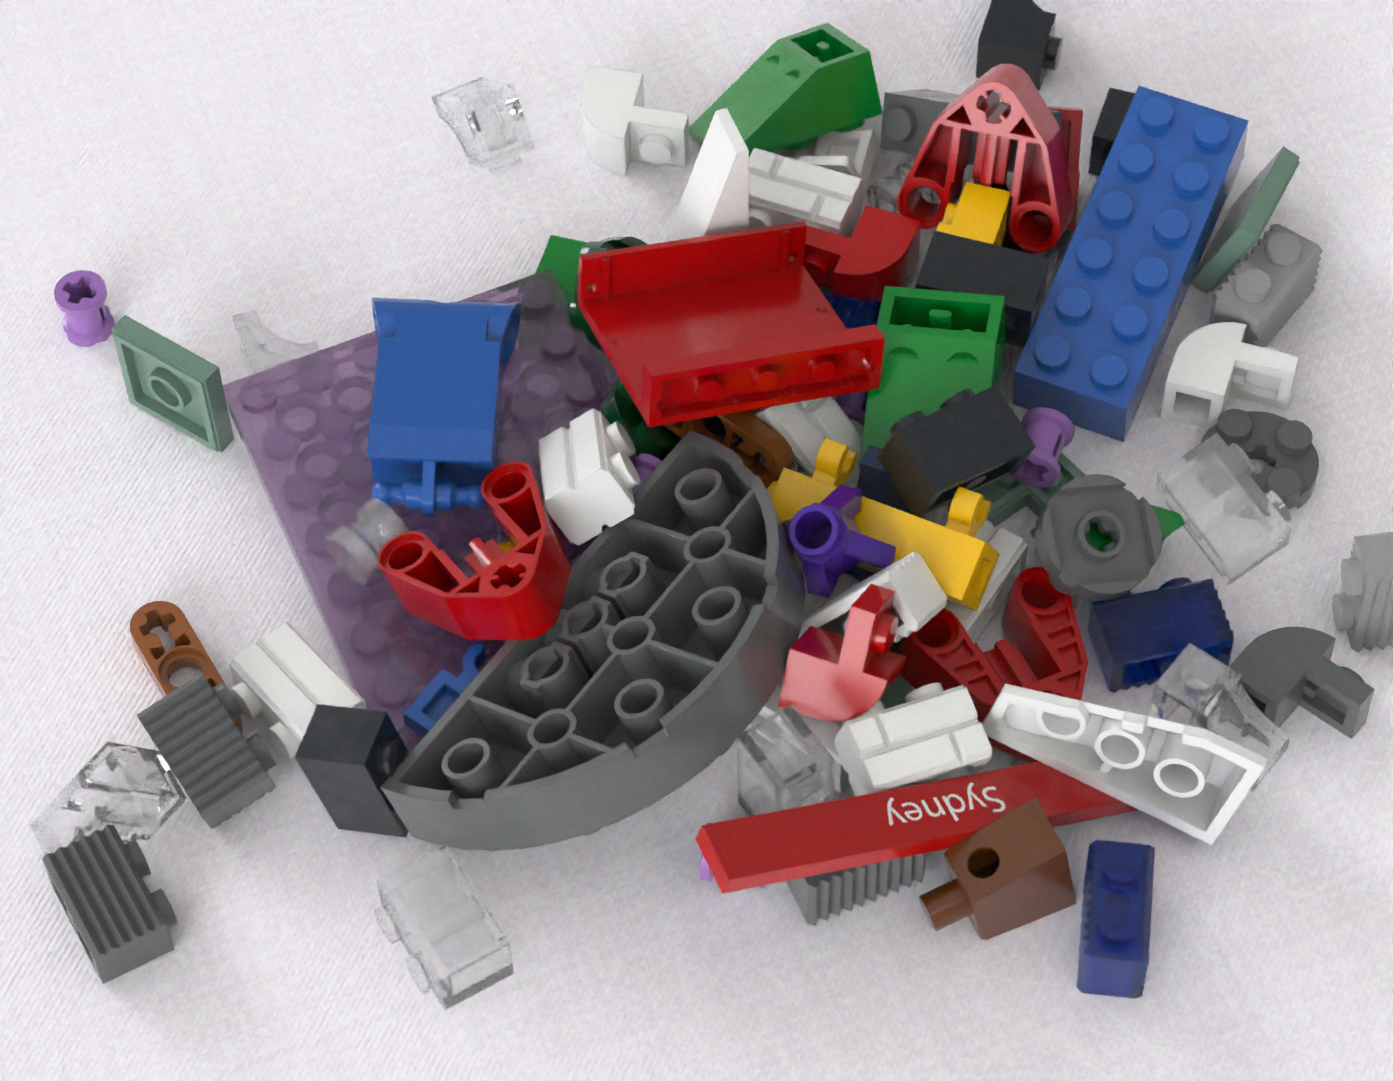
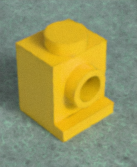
(979, 215)

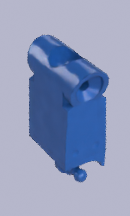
(438, 399)

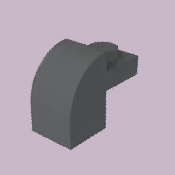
(1294, 670)

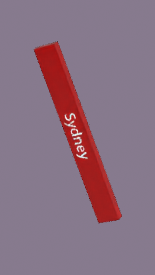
(889, 824)

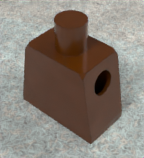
(1003, 875)

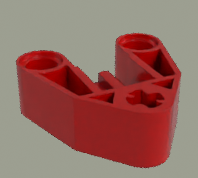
(1040, 162)
(511, 592)
(1042, 652)

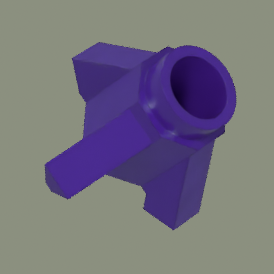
(831, 541)

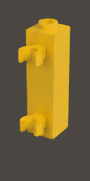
(951, 552)

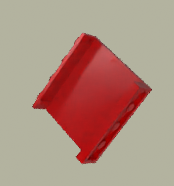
(722, 325)

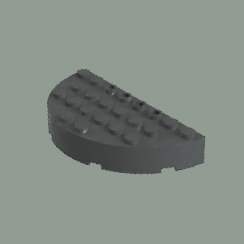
(639, 685)

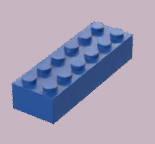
(1130, 262)

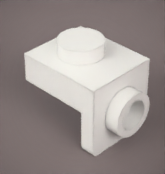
(846, 153)

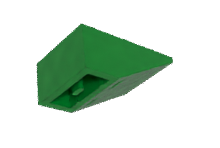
(799, 91)
(931, 352)

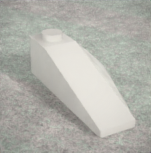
(718, 186)
(1143, 760)

